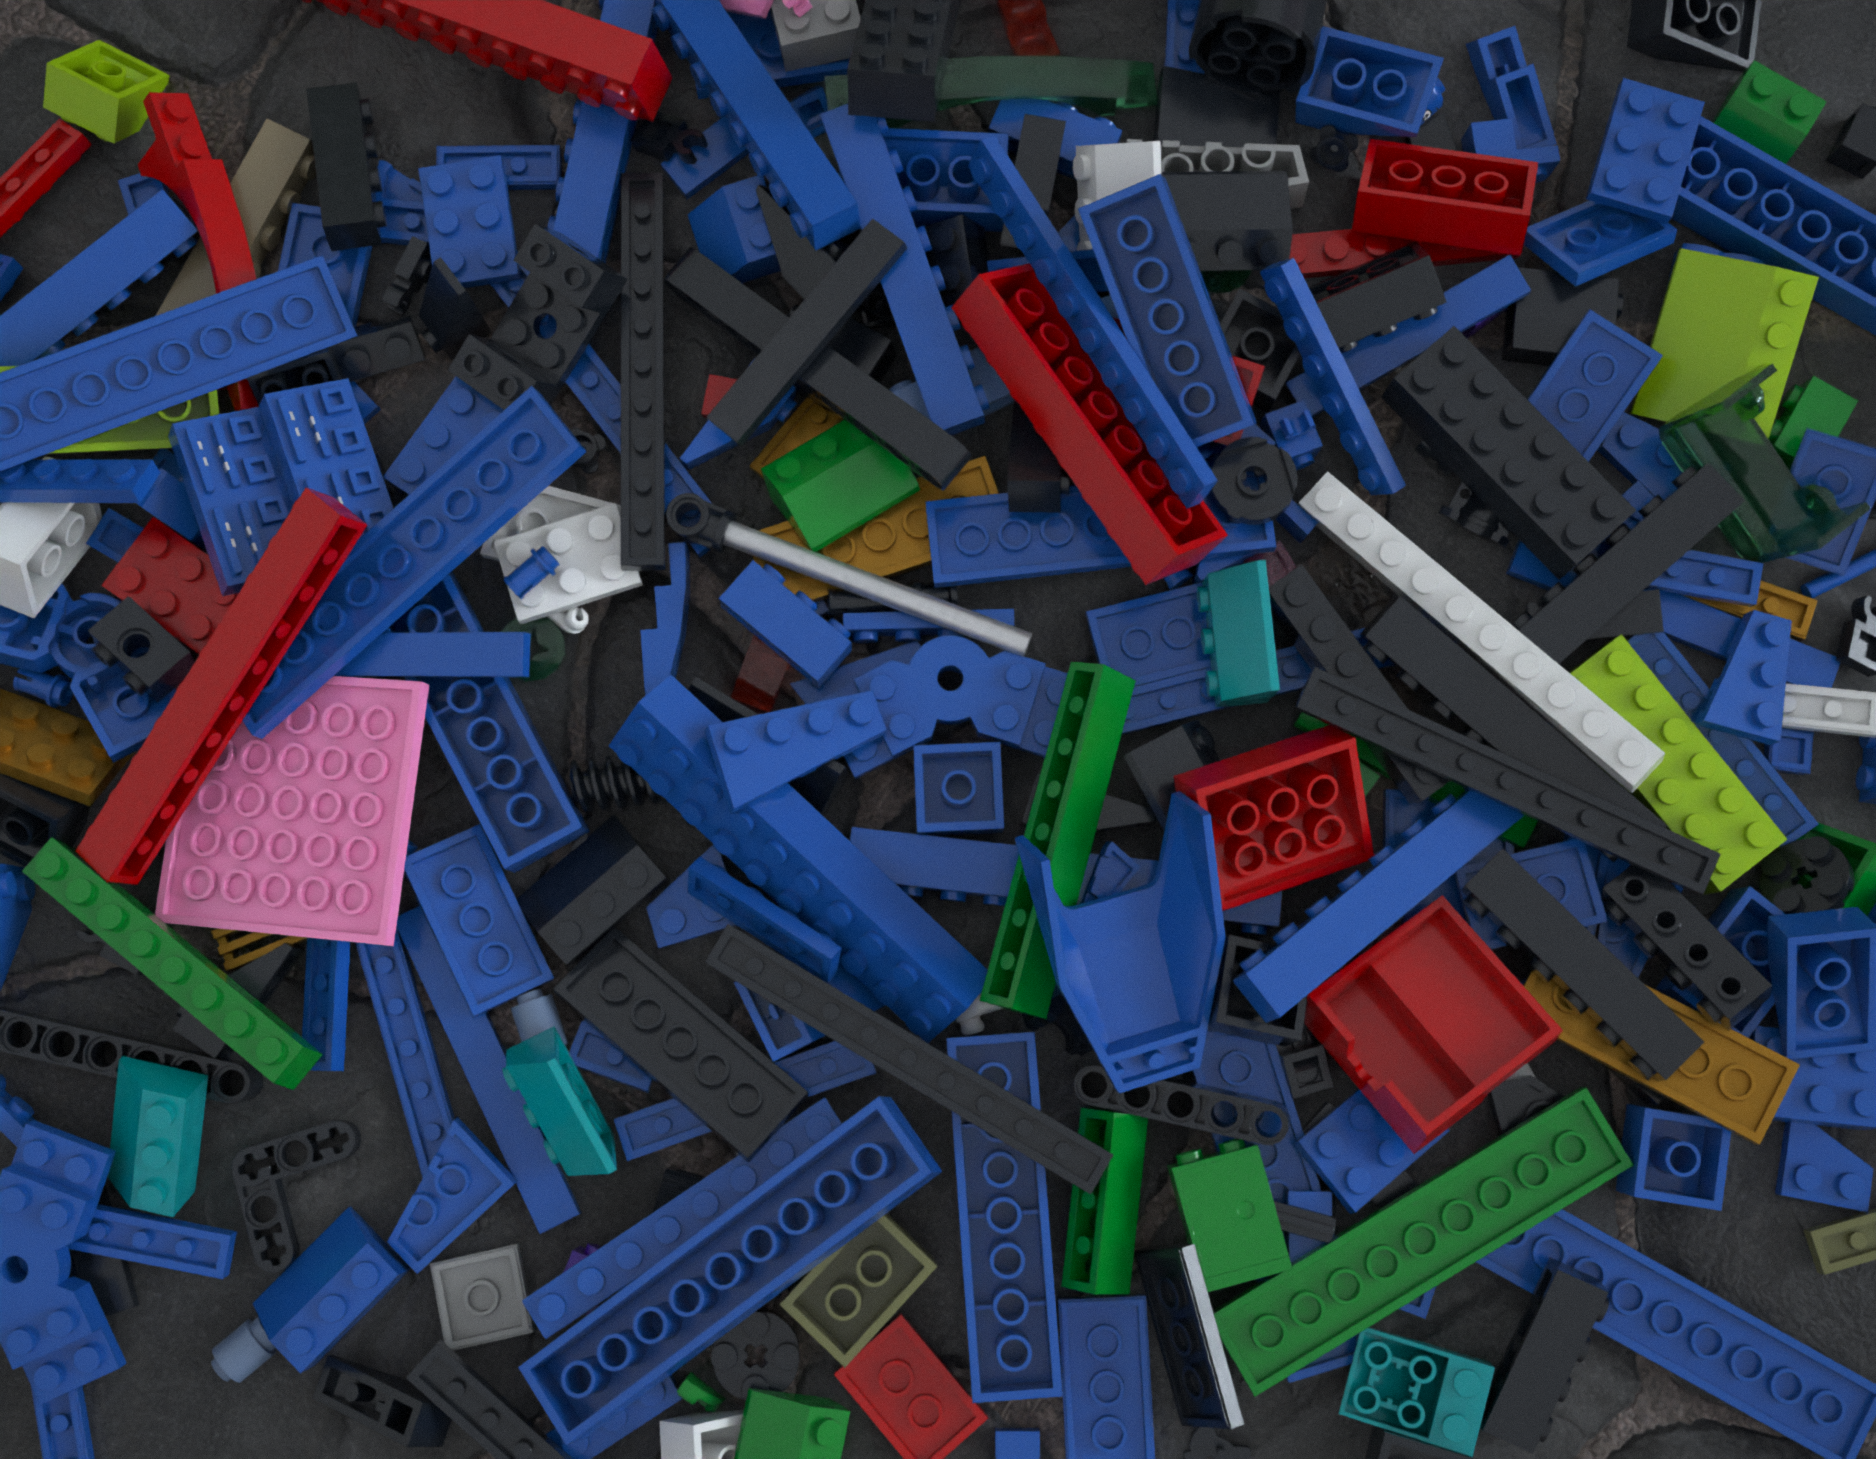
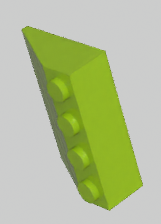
(1721, 324)

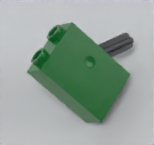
(1234, 1216)

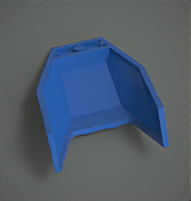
(1142, 959)

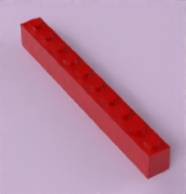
(221, 687)

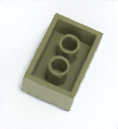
(859, 1288)

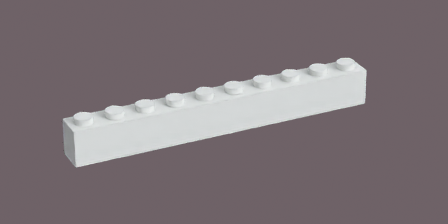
(1483, 634)

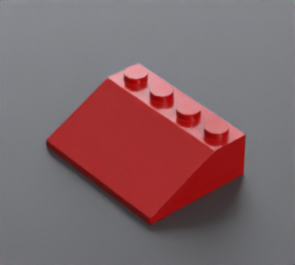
(1283, 813)

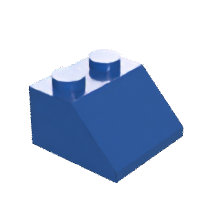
(734, 231)

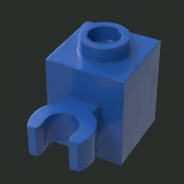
(1294, 432)

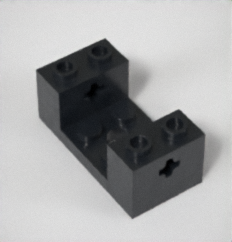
(561, 283)

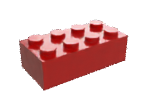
(1445, 197)

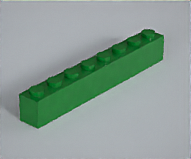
(1062, 828)
(173, 965)

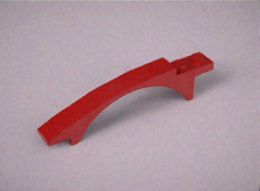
(185, 166)

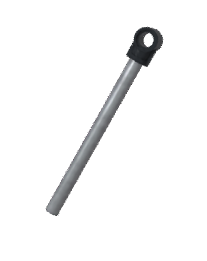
(719, 529)

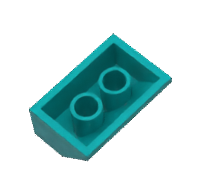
(1239, 635)
(561, 1105)
(156, 1134)

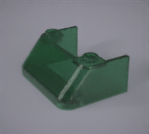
(1777, 512)

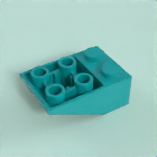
(1417, 1390)

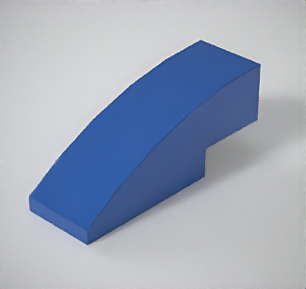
(1512, 87)

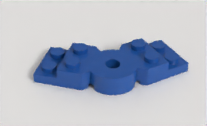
(60, 639)
(1002, 696)
(46, 1318)

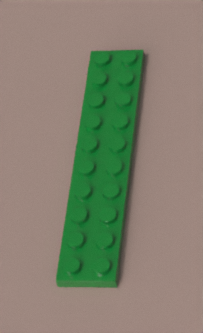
(1419, 1240)

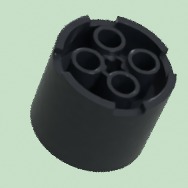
(1257, 43)

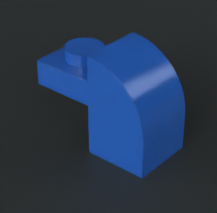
(1498, 139)

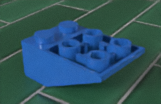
(786, 1033)

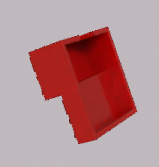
(1428, 1023)

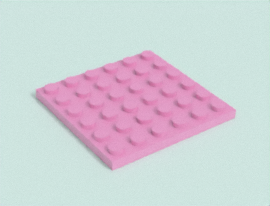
(306, 822)

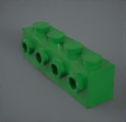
(1105, 1222)

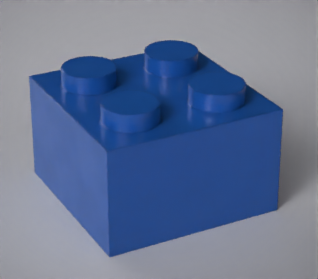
(958, 789)
(1674, 1157)

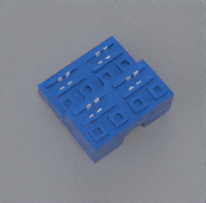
(257, 461)

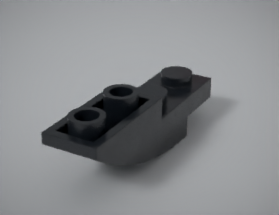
(367, 354)

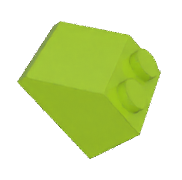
(101, 90)

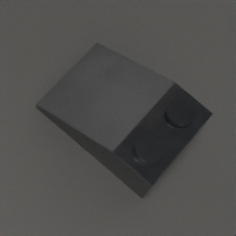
(1696, 31)

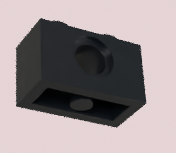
(131, 628)

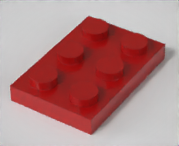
(171, 584)
(910, 1393)

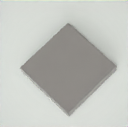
(482, 1297)

